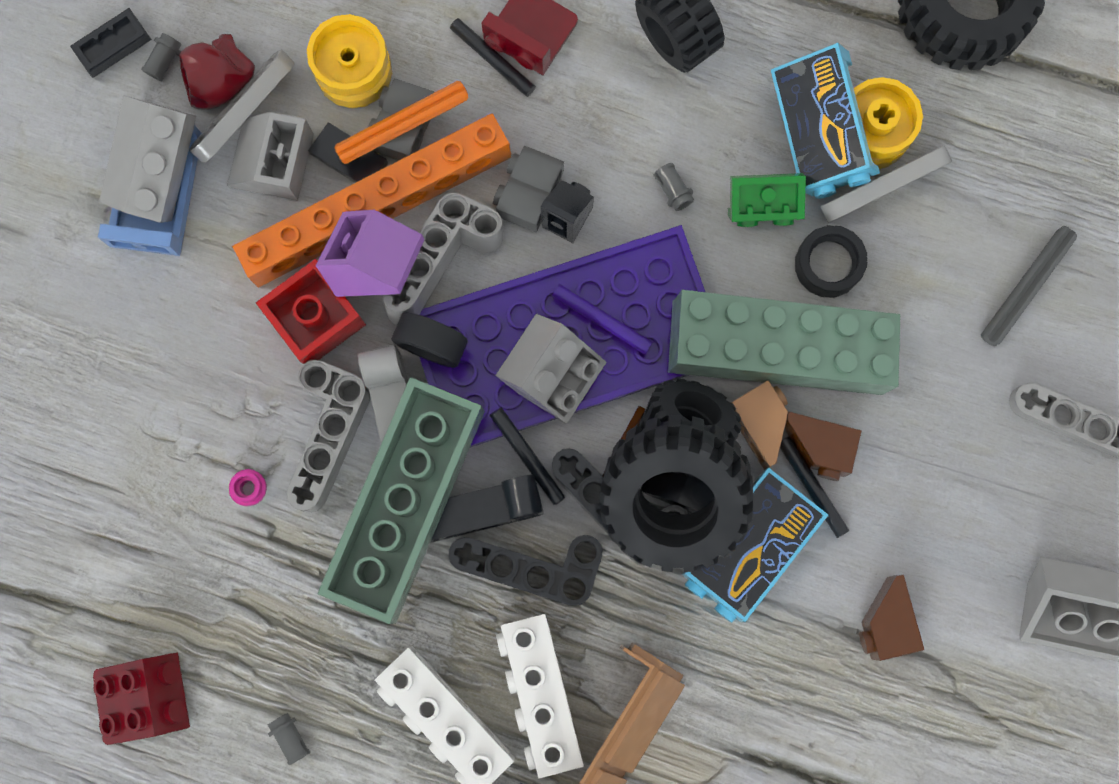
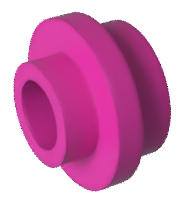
(236, 487)

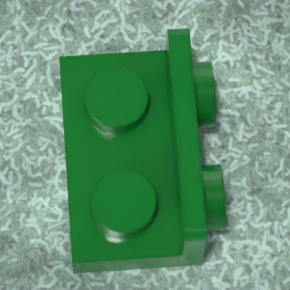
(767, 198)

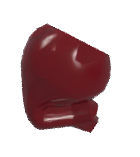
(214, 72)

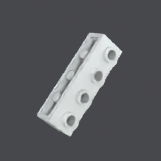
(541, 696)
(444, 719)

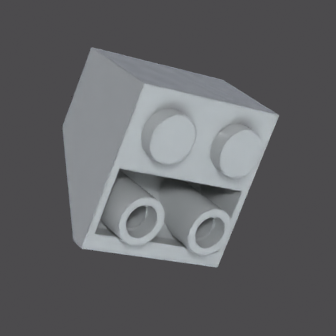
(271, 155)
(551, 367)

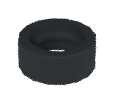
(843, 237)
(429, 339)

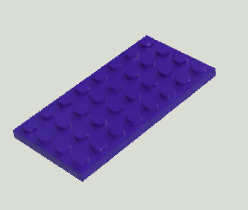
(625, 281)

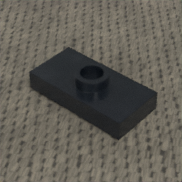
(110, 42)
(356, 170)

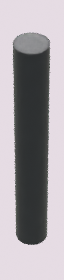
(492, 57)
(527, 456)
(813, 486)

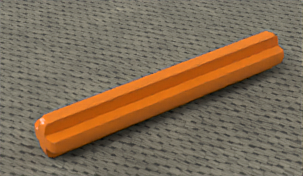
(401, 122)

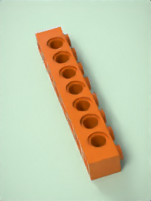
(386, 191)

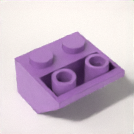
(368, 254)

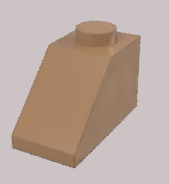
(763, 421)

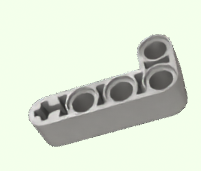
(436, 260)
(386, 380)
(320, 438)

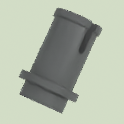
(161, 56)
(674, 187)
(288, 738)

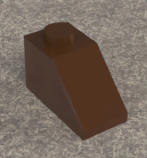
(824, 445)
(891, 623)

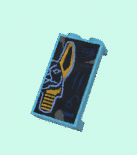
(824, 121)
(778, 531)

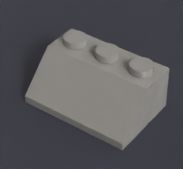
(147, 159)
(1072, 609)

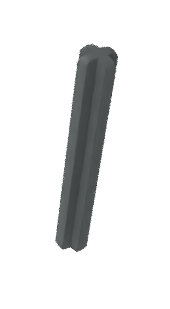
(1029, 286)

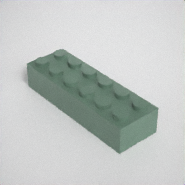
(784, 343)
(401, 501)

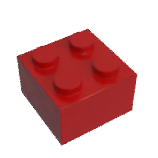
(310, 314)

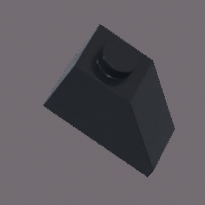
(566, 210)
(679, 490)

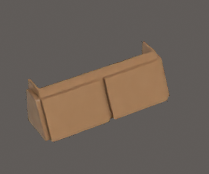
(637, 722)

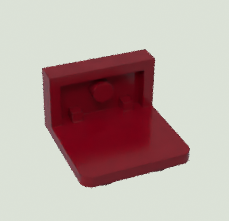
(530, 31)
(140, 699)

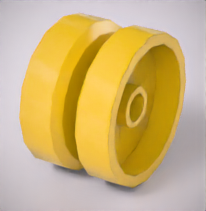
(349, 60)
(889, 118)

